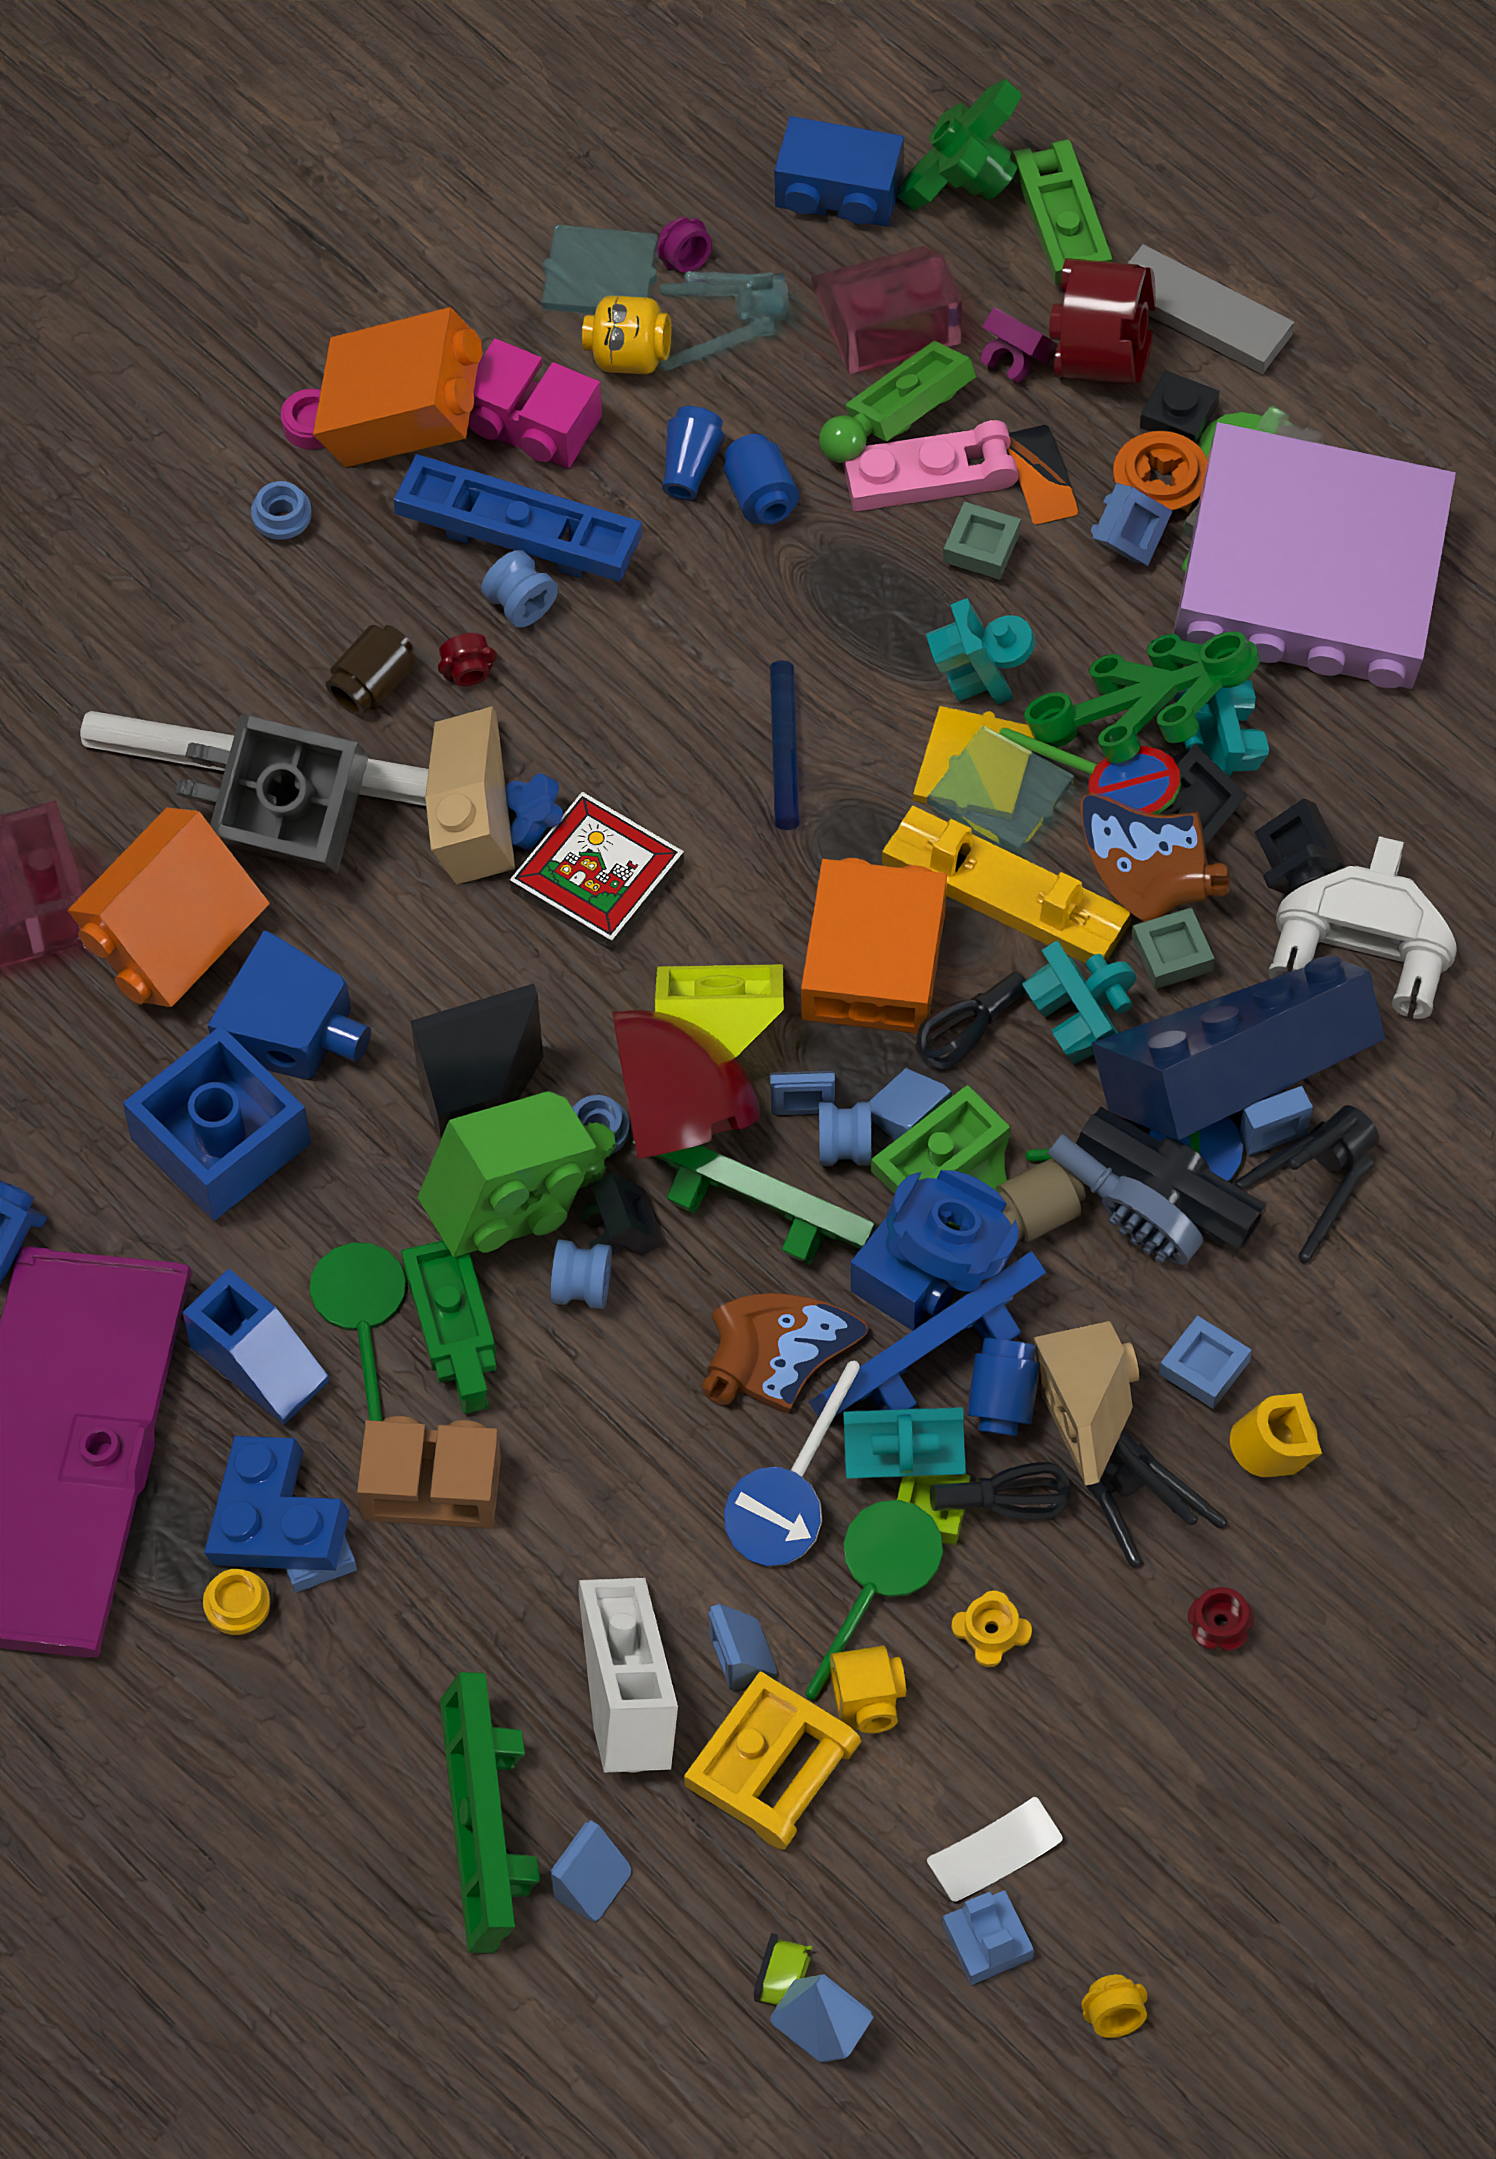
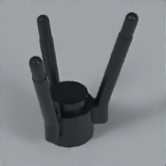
(1336, 1145)
(1127, 1472)

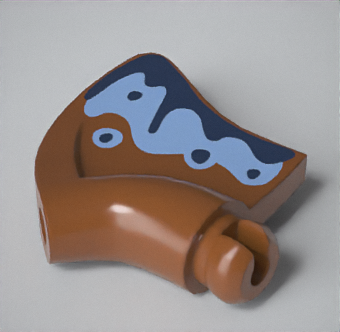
(1150, 857)
(776, 1345)

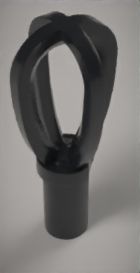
(983, 1005)
(985, 1496)

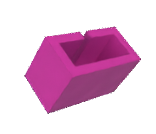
(541, 418)

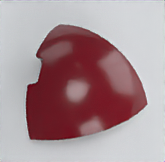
(679, 1083)

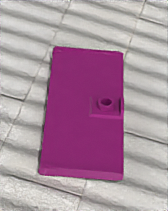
(78, 1415)

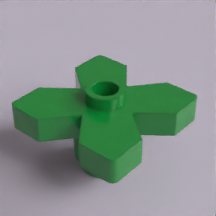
(966, 150)

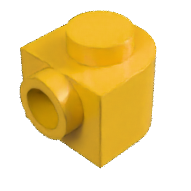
(1275, 1437)
(867, 1688)

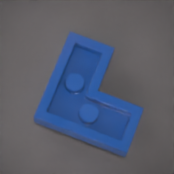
(261, 1521)

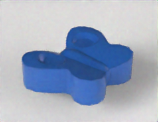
(534, 809)

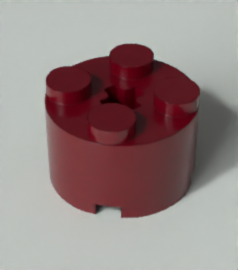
(1103, 321)

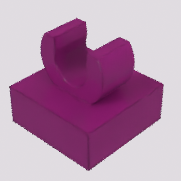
(1018, 340)

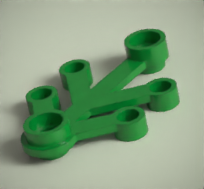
(1220, 662)

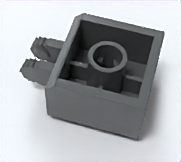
(260, 763)

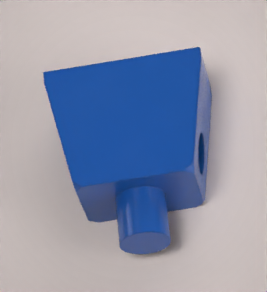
(290, 1011)

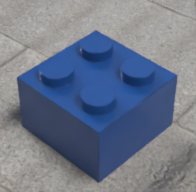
(217, 1123)

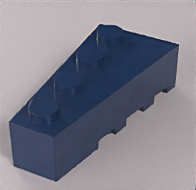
(1238, 1047)

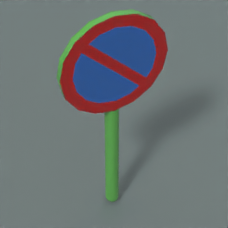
(1143, 782)

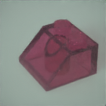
(890, 307)

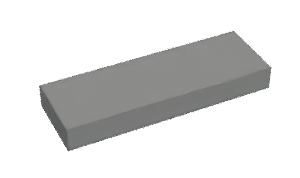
(1214, 313)

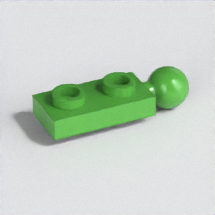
(896, 401)

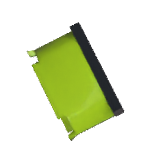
(780, 1967)

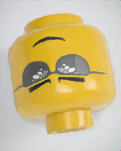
(627, 334)

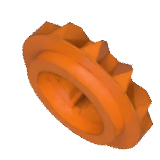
(1166, 453)

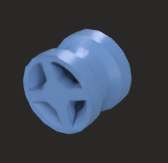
(519, 588)
(845, 1134)
(581, 1274)

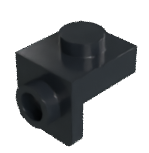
(1298, 848)

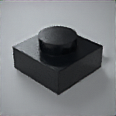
(1179, 407)

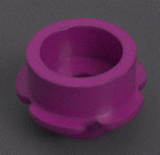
(684, 244)

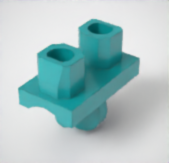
(974, 653)
(1220, 731)
(1063, 981)
(904, 1442)

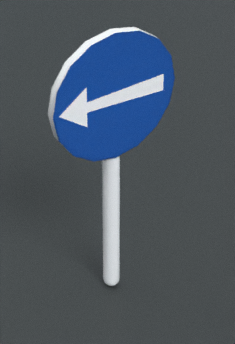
(775, 1511)

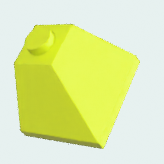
(723, 999)

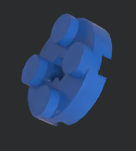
(960, 1257)

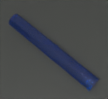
(784, 745)

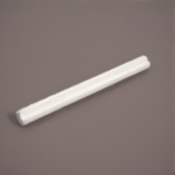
(171, 742)

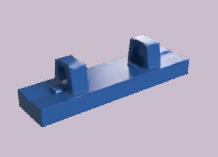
(517, 518)
(980, 1308)

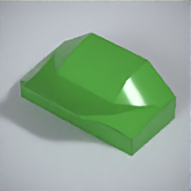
(957, 1137)

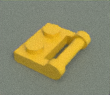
(753, 1747)

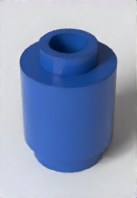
(760, 479)
(1003, 1386)

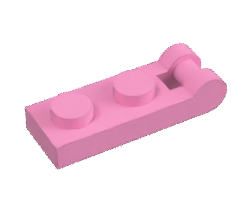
(931, 468)

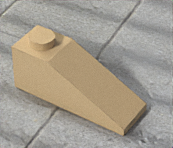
(468, 798)
(1087, 1391)

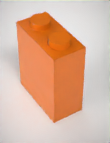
(398, 387)
(167, 908)
(873, 945)

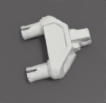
(1372, 915)

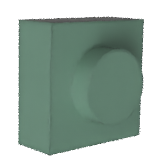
(982, 540)
(1173, 948)

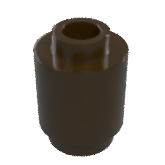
(371, 669)

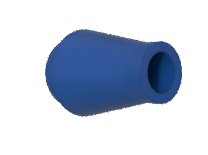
(690, 449)

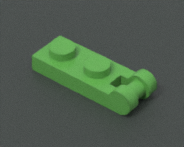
(1060, 206)

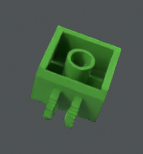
(511, 1172)

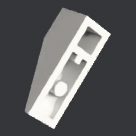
(627, 1676)

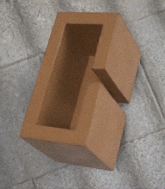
(429, 1474)

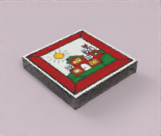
(597, 871)

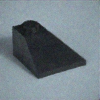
(478, 1054)

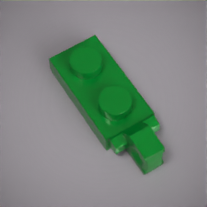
(452, 1320)

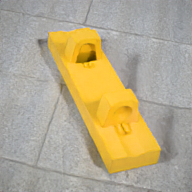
(1009, 887)

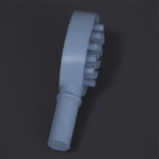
(1133, 1206)

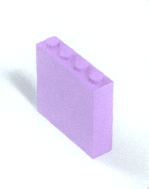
(1316, 555)

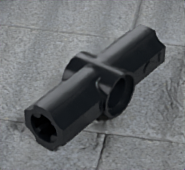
(1178, 1174)

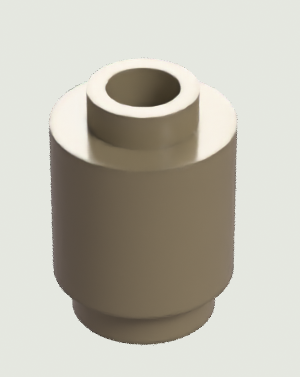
(1041, 1199)

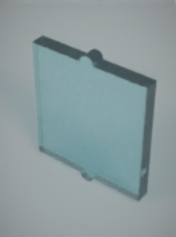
(596, 264)
(1000, 789)

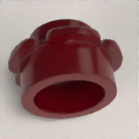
(466, 659)
(1223, 1603)

